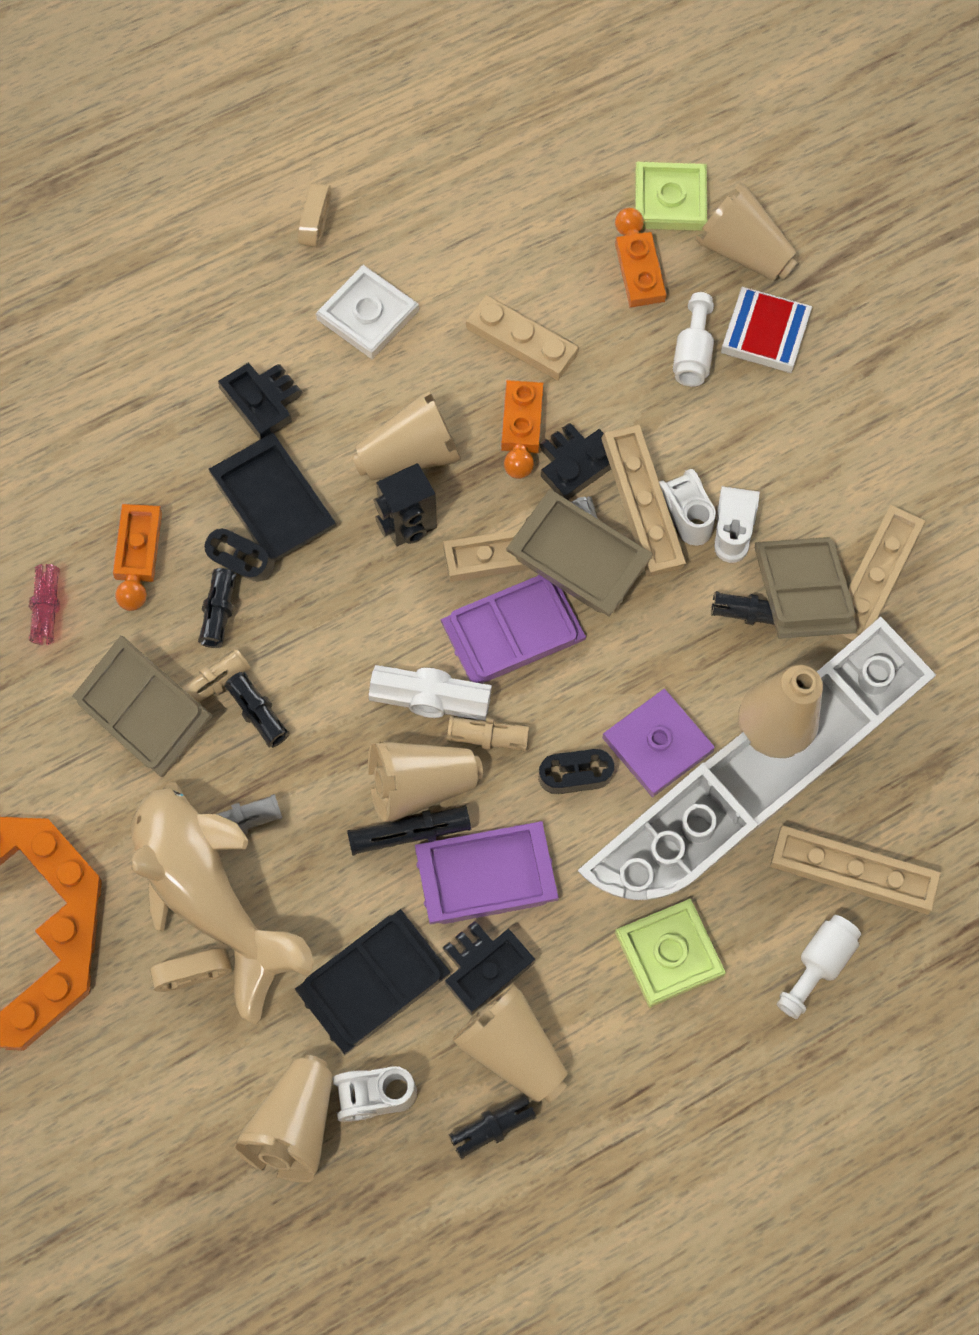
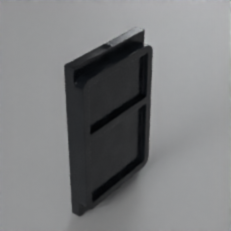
(272, 497)
(372, 981)

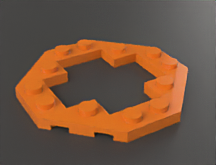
(67, 933)

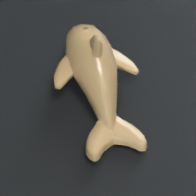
(185, 873)

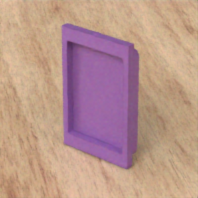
(512, 629)
(486, 873)

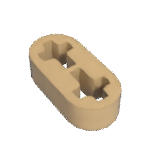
(314, 214)
(190, 970)

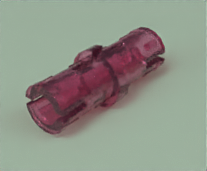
(44, 604)

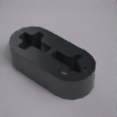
(236, 561)
(577, 780)

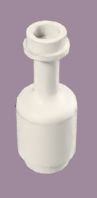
(695, 344)
(823, 959)

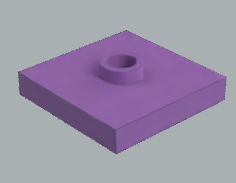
(658, 742)

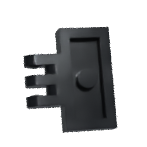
(261, 397)
(574, 461)
(485, 966)

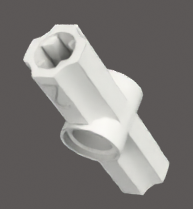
(430, 692)

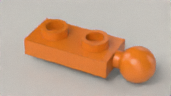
(638, 260)
(521, 426)
(136, 553)

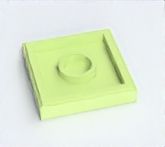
(671, 195)
(670, 953)

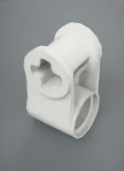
(689, 501)
(735, 520)
(370, 1093)

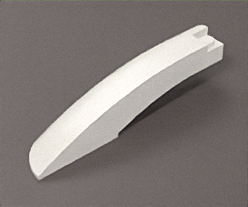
(744, 788)

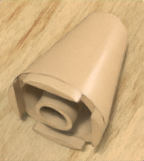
(748, 236)
(408, 438)
(783, 712)
(418, 776)
(514, 1046)
(290, 1122)

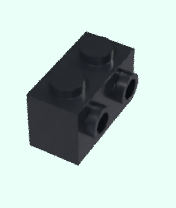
(406, 505)

